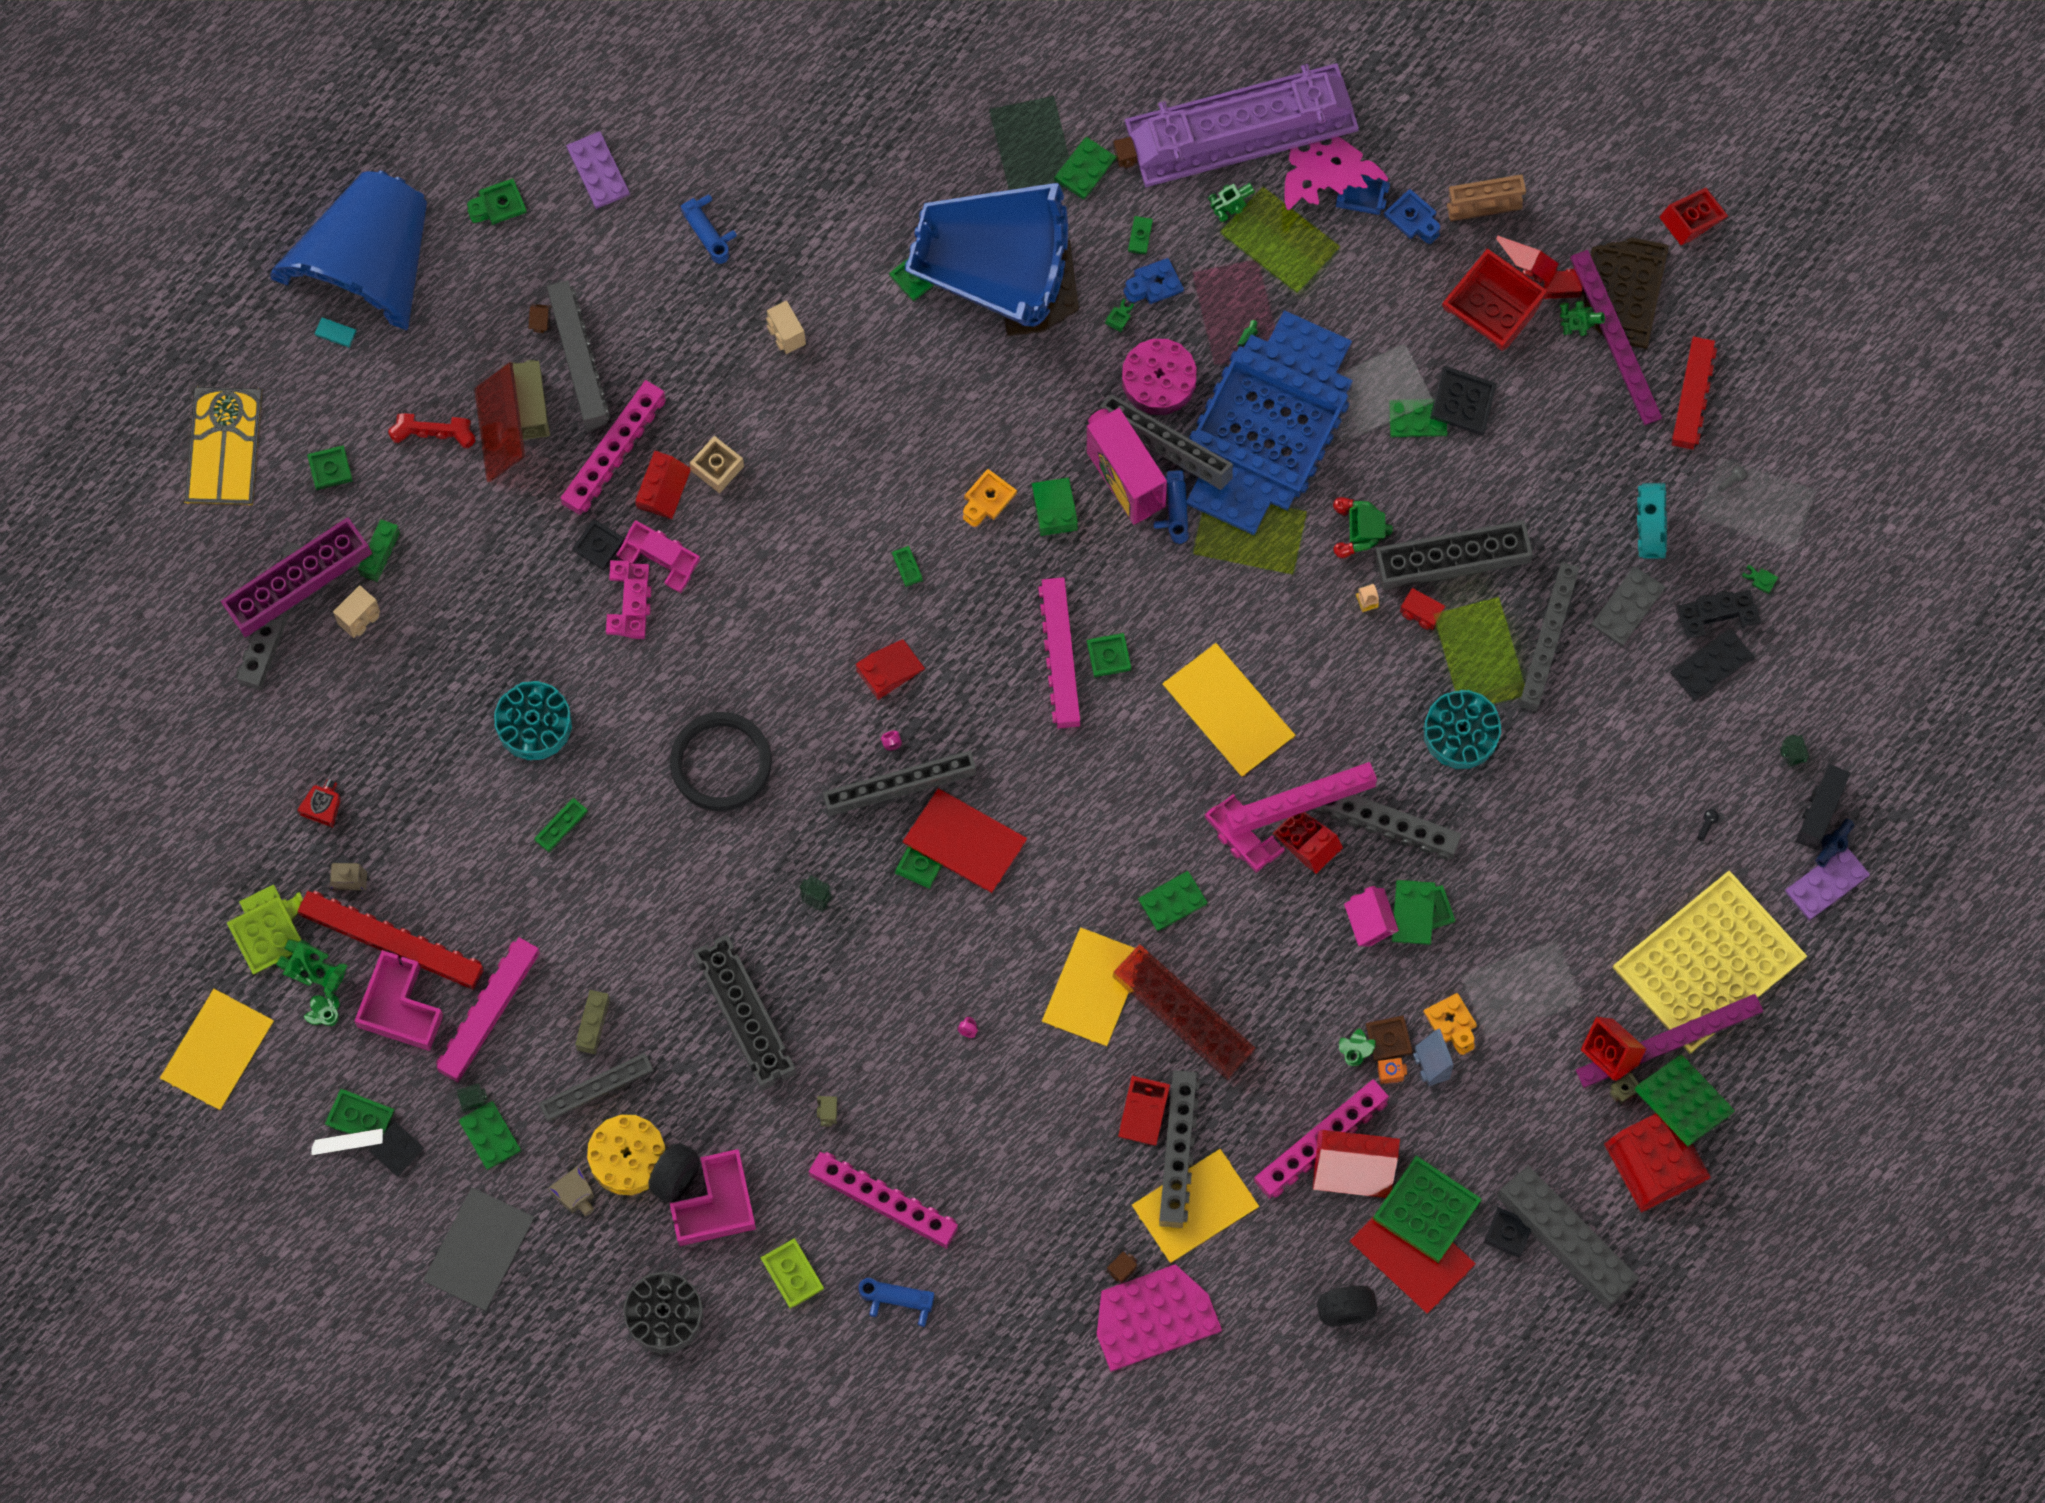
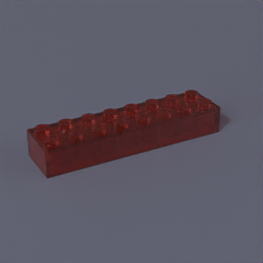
(1183, 1012)

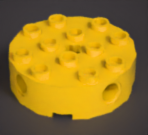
(617, 1137)

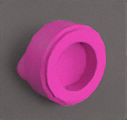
(891, 738)
(968, 1029)

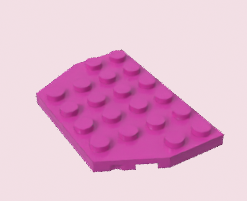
(1153, 1317)

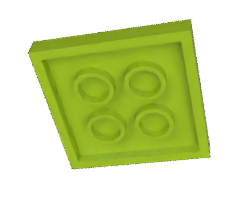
(263, 934)

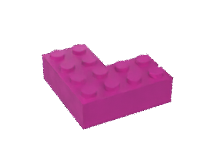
(388, 1007)
(723, 1210)

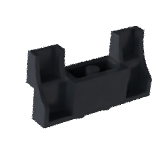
(1715, 609)

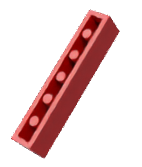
(1693, 392)

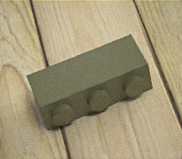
(592, 1022)

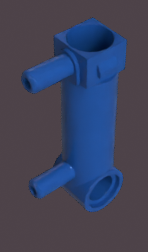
(705, 230)
(1176, 507)
(898, 1296)

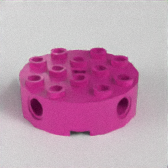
(1157, 359)

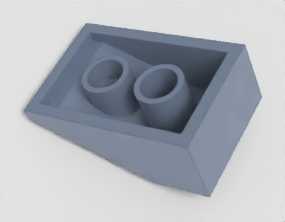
(1433, 1059)

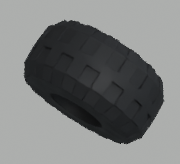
(674, 1172)
(1347, 1305)

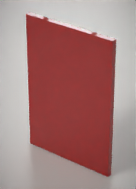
(964, 840)
(1409, 1268)

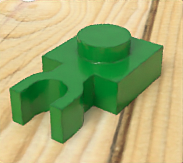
(1119, 317)
(1763, 580)

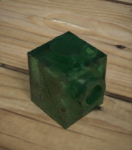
(1794, 750)

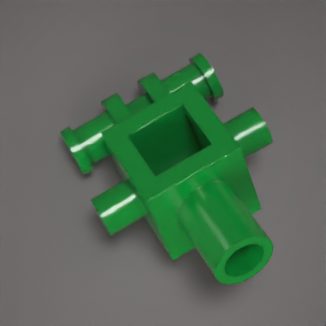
(1230, 200)
(1579, 318)

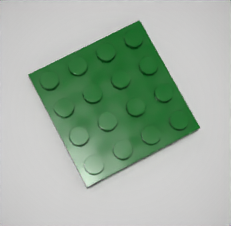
(1684, 1100)
(1427, 1209)

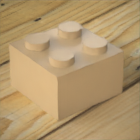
(785, 327)
(716, 464)
(357, 612)

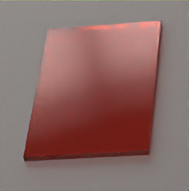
(499, 422)

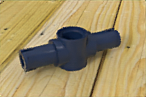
(1834, 843)

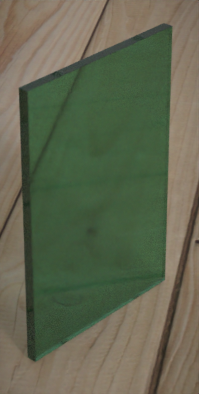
(1030, 142)

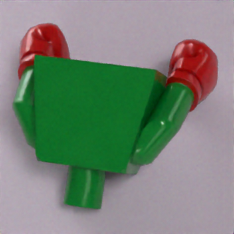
(1366, 526)

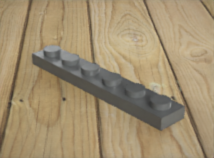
(596, 1087)

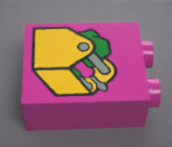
(1125, 465)

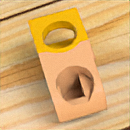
(1368, 597)

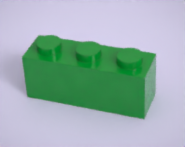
(381, 548)

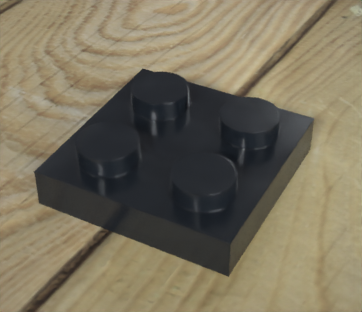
(598, 544)
(397, 1149)
(1507, 1233)

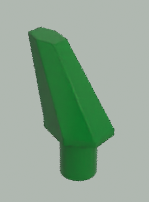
(1247, 332)

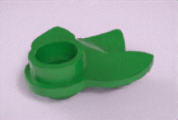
(321, 1008)
(1357, 1045)

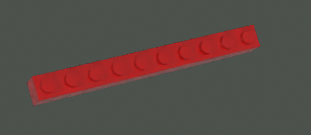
(389, 939)

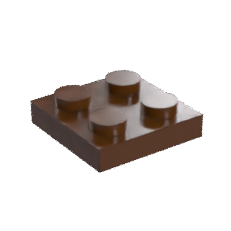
(1390, 1038)

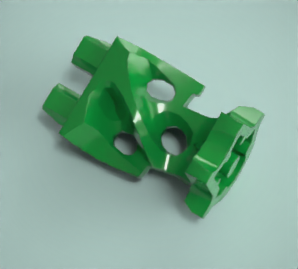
(302, 961)

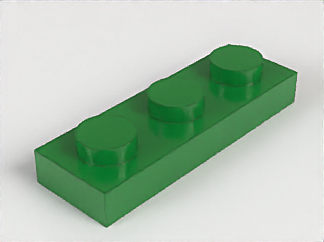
(560, 825)

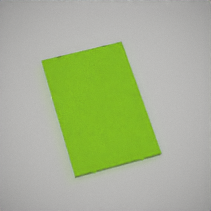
(1280, 240)
(1271, 548)
(1480, 650)

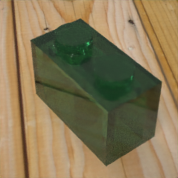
(815, 893)

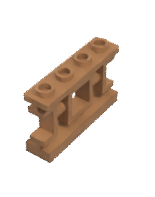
(1486, 197)

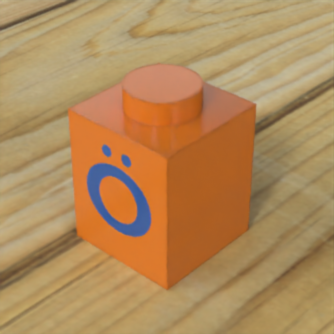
(1391, 1070)

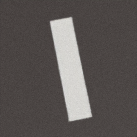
(347, 1141)

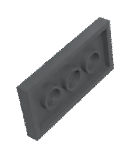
(1628, 606)

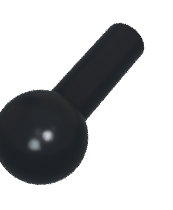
(1710, 816)

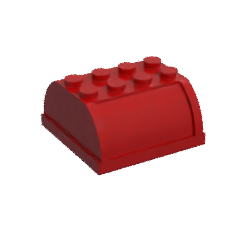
(1495, 299)
(1655, 1162)

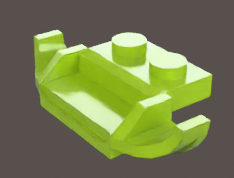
(267, 894)

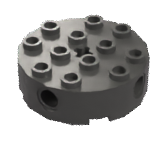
(649, 1299)

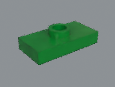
(1140, 235)
(907, 566)

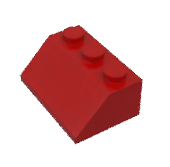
(662, 485)
(1612, 1048)

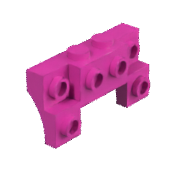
(662, 551)
(635, 597)
(1246, 845)

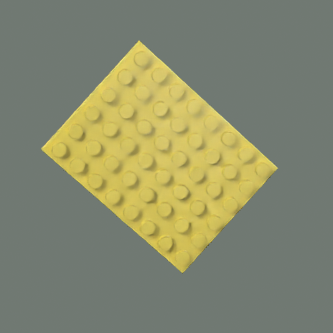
(1709, 956)

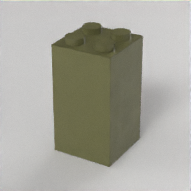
(531, 399)

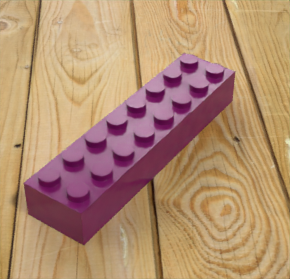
(296, 577)

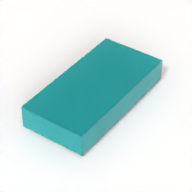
(335, 332)

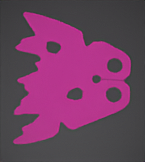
(1325, 173)

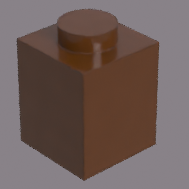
(1125, 152)
(539, 317)
(1122, 1267)

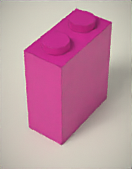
(1371, 916)

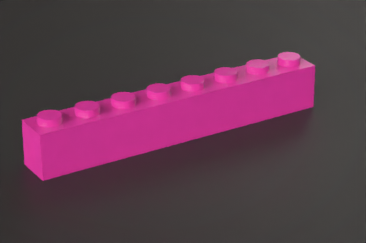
(1060, 653)
(1300, 799)
(488, 1009)

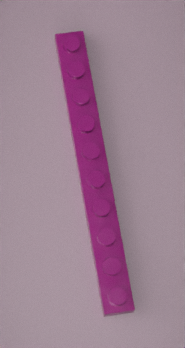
(1616, 338)
(1683, 1035)

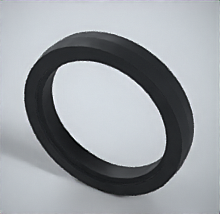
(714, 720)

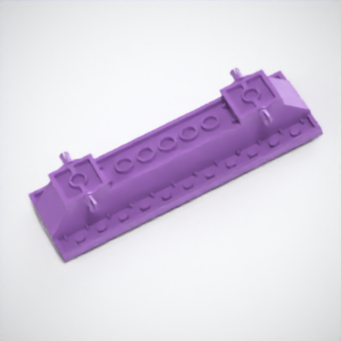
(1241, 124)

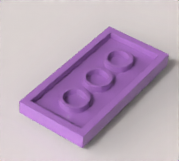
(597, 170)
(1827, 884)

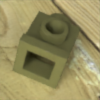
(1622, 1096)
(827, 1111)

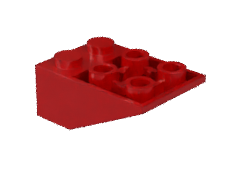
(1308, 841)
(1144, 1110)

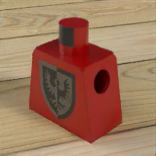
(321, 804)

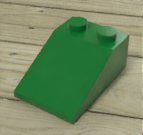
(1054, 506)
(1414, 911)

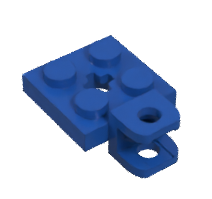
(1422, 221)
(1144, 283)

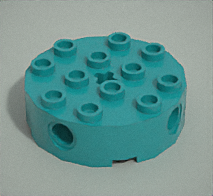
(1652, 520)
(1452, 713)
(515, 717)

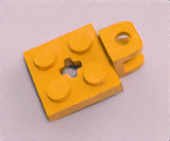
(980, 505)
(1457, 1031)

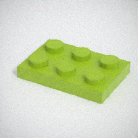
(792, 1273)

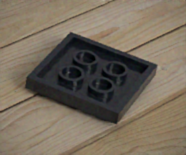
(1463, 400)

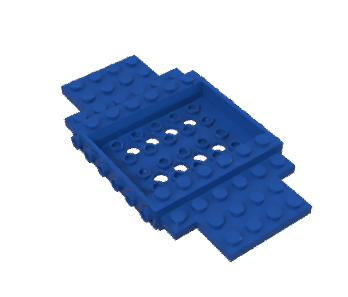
(1295, 372)

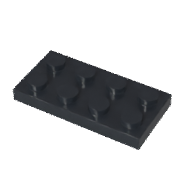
(1712, 664)

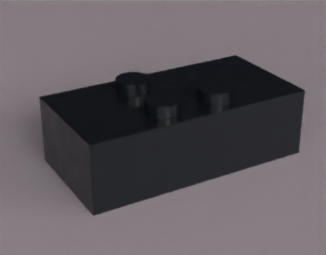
(1824, 802)

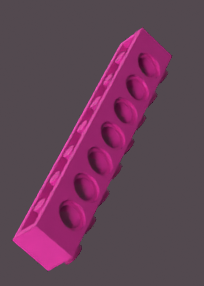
(646, 393)
(1370, 1092)
(941, 1236)

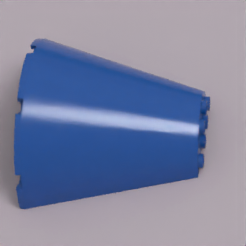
(365, 244)
(995, 249)

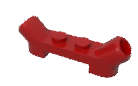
(407, 425)

